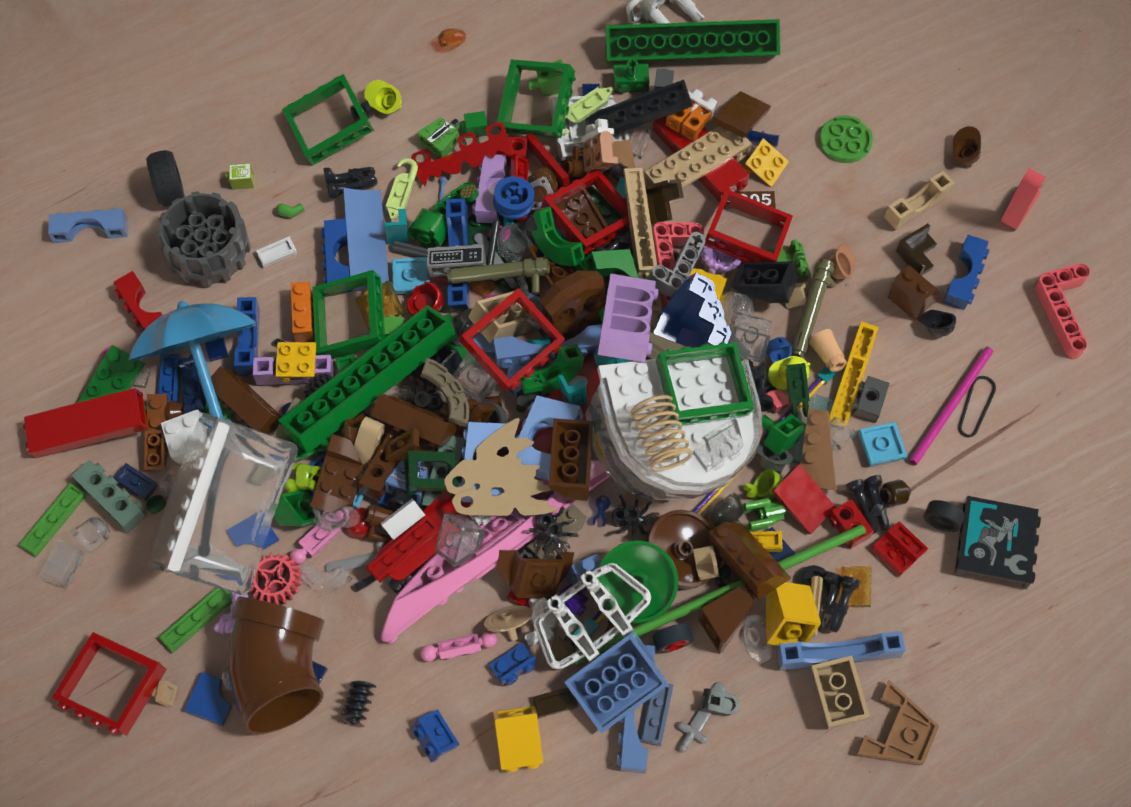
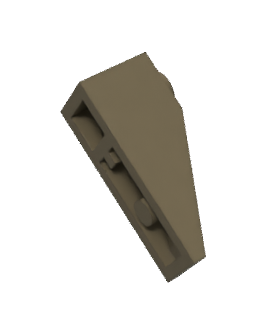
(571, 512)

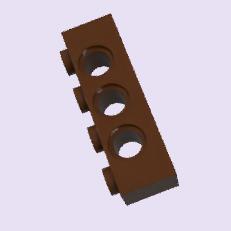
(375, 486)

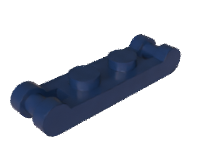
(192, 388)

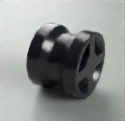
(399, 499)

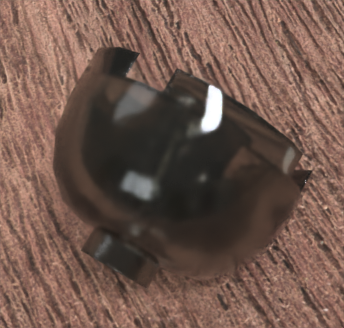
(726, 510)

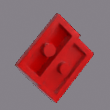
(899, 549)

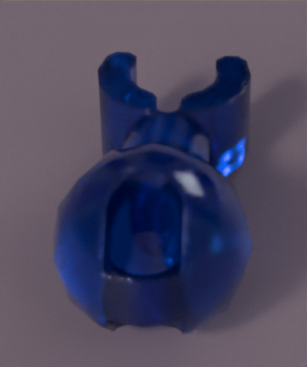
(602, 505)

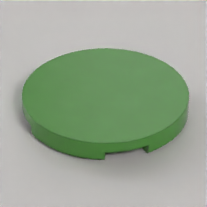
(845, 139)

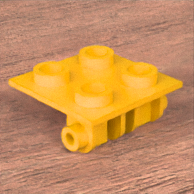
(766, 163)
(295, 360)

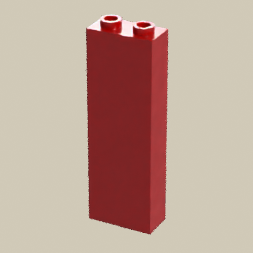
(726, 176)
(85, 423)

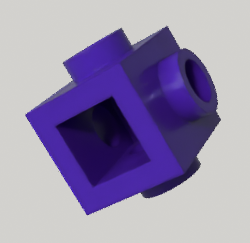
(576, 603)

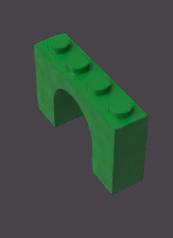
(611, 262)

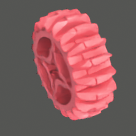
(279, 565)

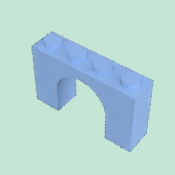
(540, 417)
(474, 436)

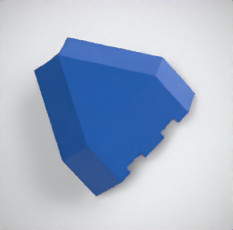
(694, 315)

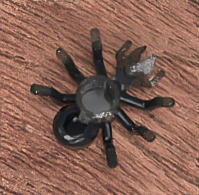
(422, 398)
(631, 516)
(552, 531)

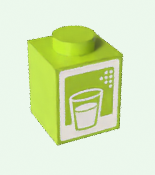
(240, 176)

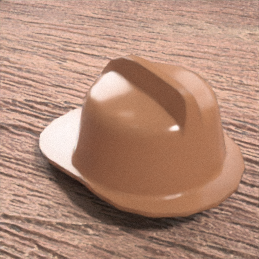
(843, 262)

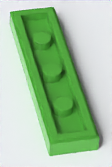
(53, 519)
(196, 619)

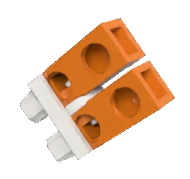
(693, 119)

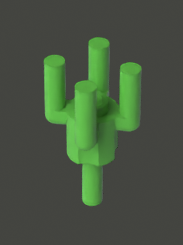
(767, 513)

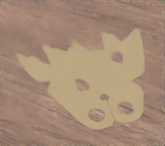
(503, 472)

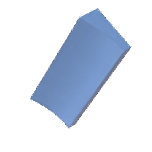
(365, 233)

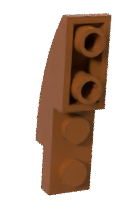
(155, 444)

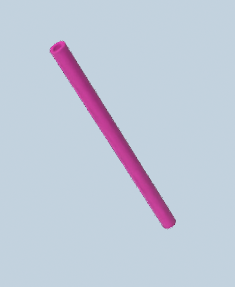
(950, 406)

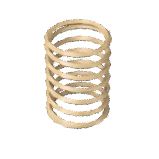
(667, 453)

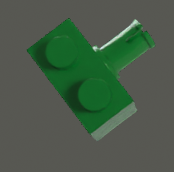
(631, 77)
(782, 434)

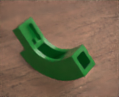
(552, 244)
(568, 363)

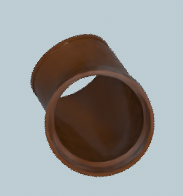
(273, 664)

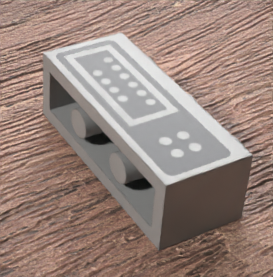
(443, 259)

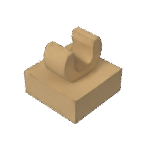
(165, 693)

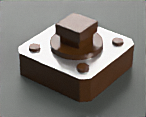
(541, 188)

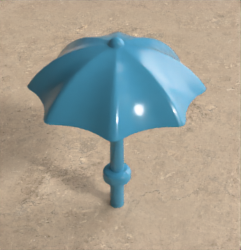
(189, 328)

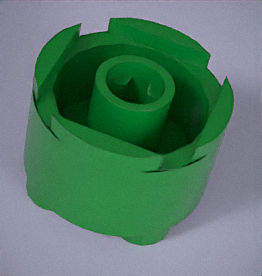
(429, 229)

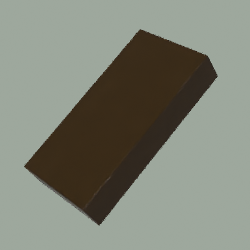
(554, 702)

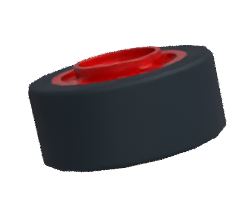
(673, 638)

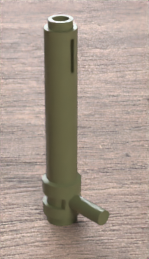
(526, 268)
(820, 281)

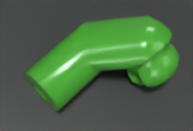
(288, 211)

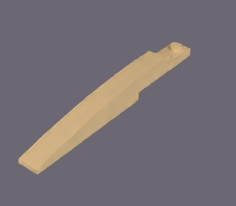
(641, 231)

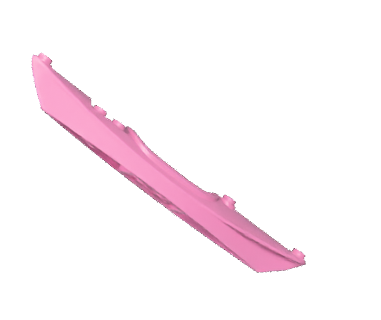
(441, 579)

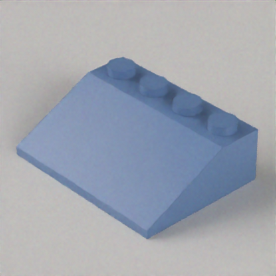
(617, 682)

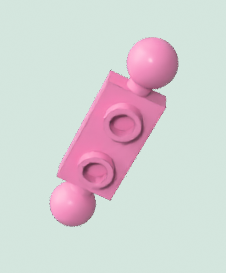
(313, 544)
(458, 646)

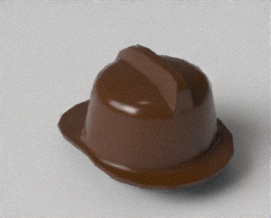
(967, 146)

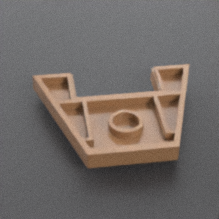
(909, 735)

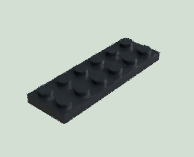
(644, 108)

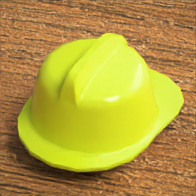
(383, 97)
(777, 371)

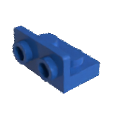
(513, 664)
(434, 735)

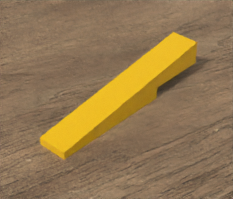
(854, 371)

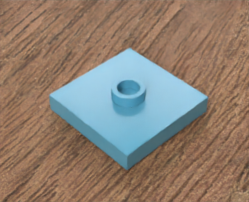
(409, 273)
(882, 444)

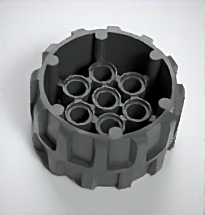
(196, 218)

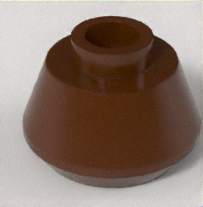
(174, 409)

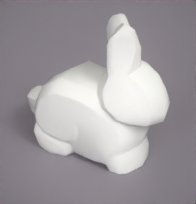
(548, 623)

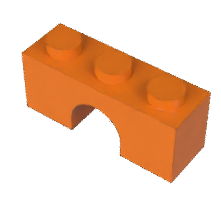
(301, 312)

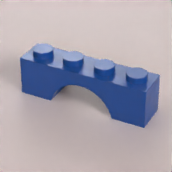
(335, 238)
(972, 255)
(247, 339)

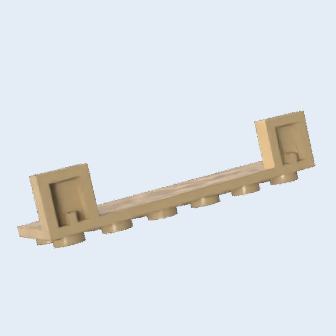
(701, 157)

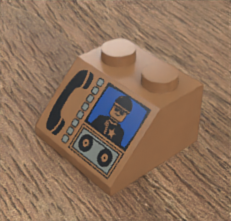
(622, 150)

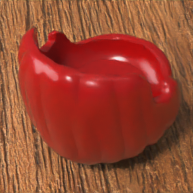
(425, 295)

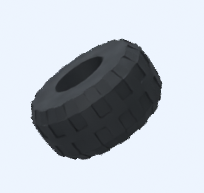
(165, 177)

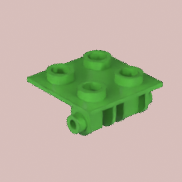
(796, 254)

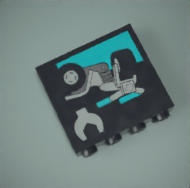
(998, 540)

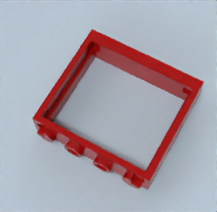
(568, 230)
(738, 248)
(506, 384)
(136, 703)

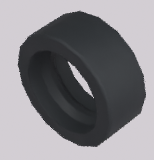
(944, 516)

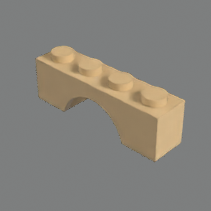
(907, 209)

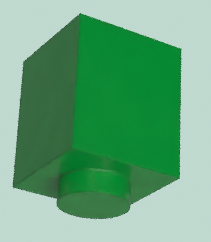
(475, 123)

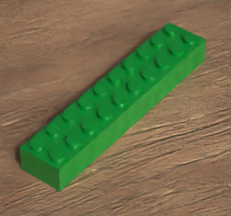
(692, 40)
(366, 378)

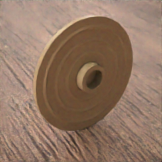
(508, 620)

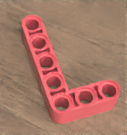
(1023, 198)
(667, 239)
(1060, 306)

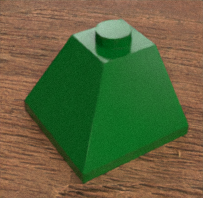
(295, 509)

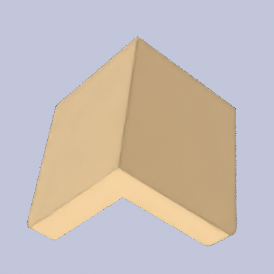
(799, 295)
(706, 563)

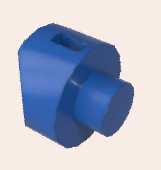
(778, 349)

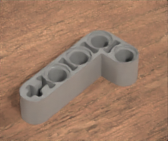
(668, 277)

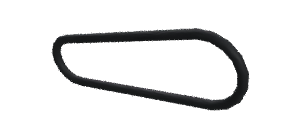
(985, 410)

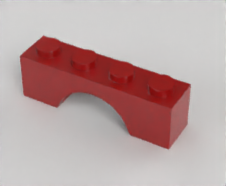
(132, 292)

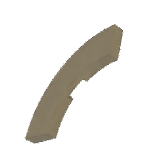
(451, 390)

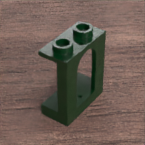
(413, 483)

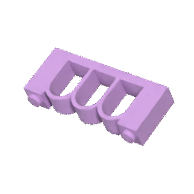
(627, 318)

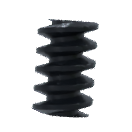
(357, 702)

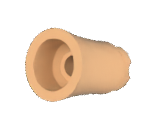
(828, 350)

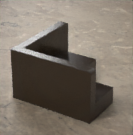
(659, 197)
(913, 249)

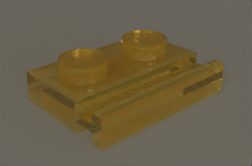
(861, 596)

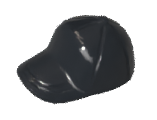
(938, 322)

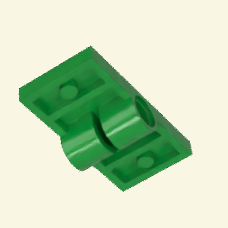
(113, 375)

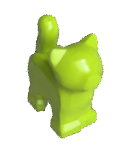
(304, 478)

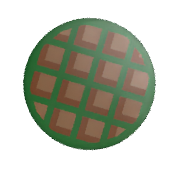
(469, 192)

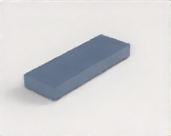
(656, 717)

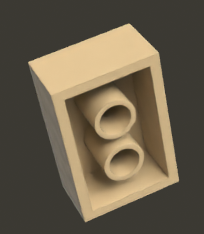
(509, 324)
(840, 692)

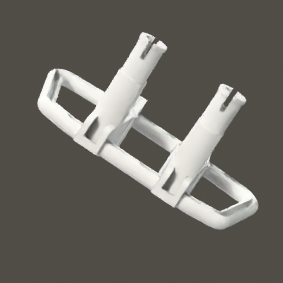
(650, 11)
(567, 619)

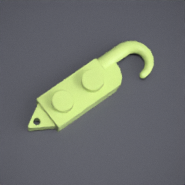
(588, 105)
(401, 189)

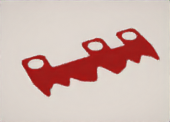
(472, 154)

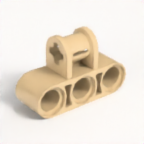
(368, 439)

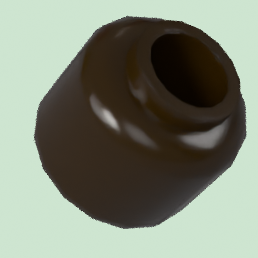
(895, 493)

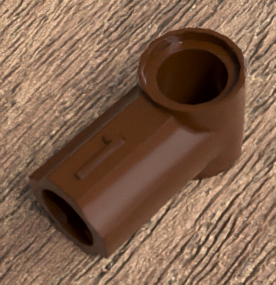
(352, 426)

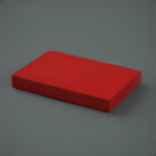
(803, 499)

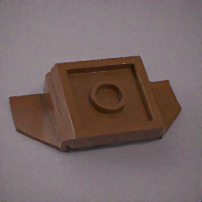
(338, 476)
(533, 576)

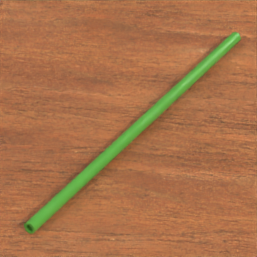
(710, 597)

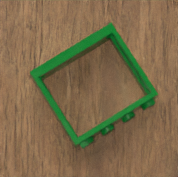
(510, 94)
(340, 139)
(375, 307)
(704, 352)

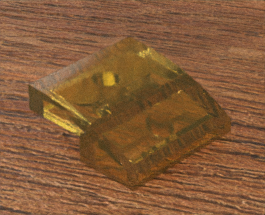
(391, 303)

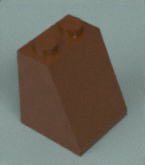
(913, 293)
(725, 616)

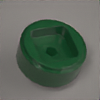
(156, 504)

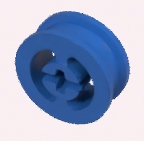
(515, 189)

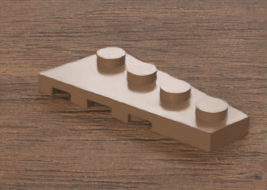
(818, 450)

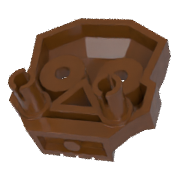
(575, 302)

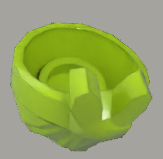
(763, 485)

